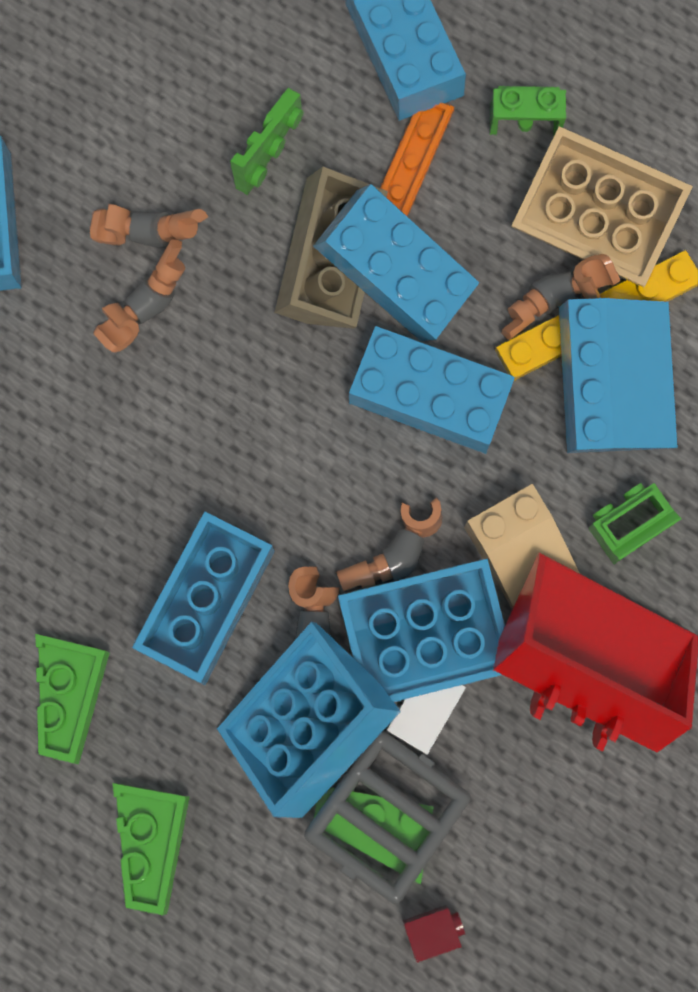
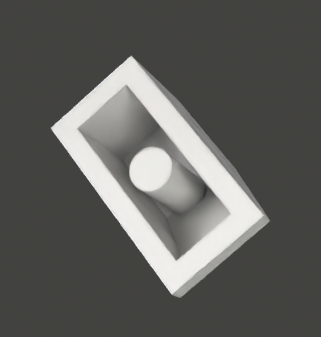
(424, 717)

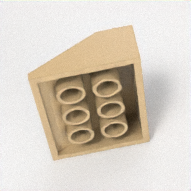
(601, 204)

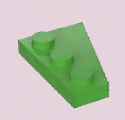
(250, 168)
(69, 690)
(386, 816)
(150, 840)

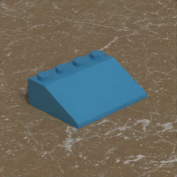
(617, 375)
(426, 630)
(306, 722)

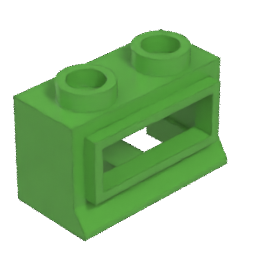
(527, 105)
(619, 549)

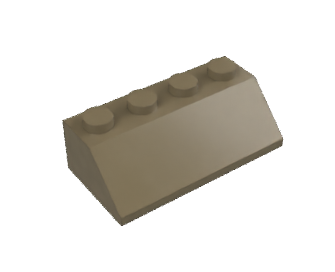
(311, 285)

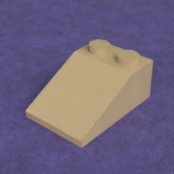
(512, 537)

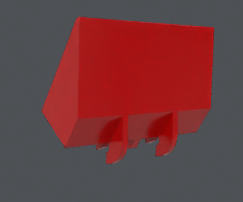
(599, 658)

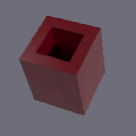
(434, 932)

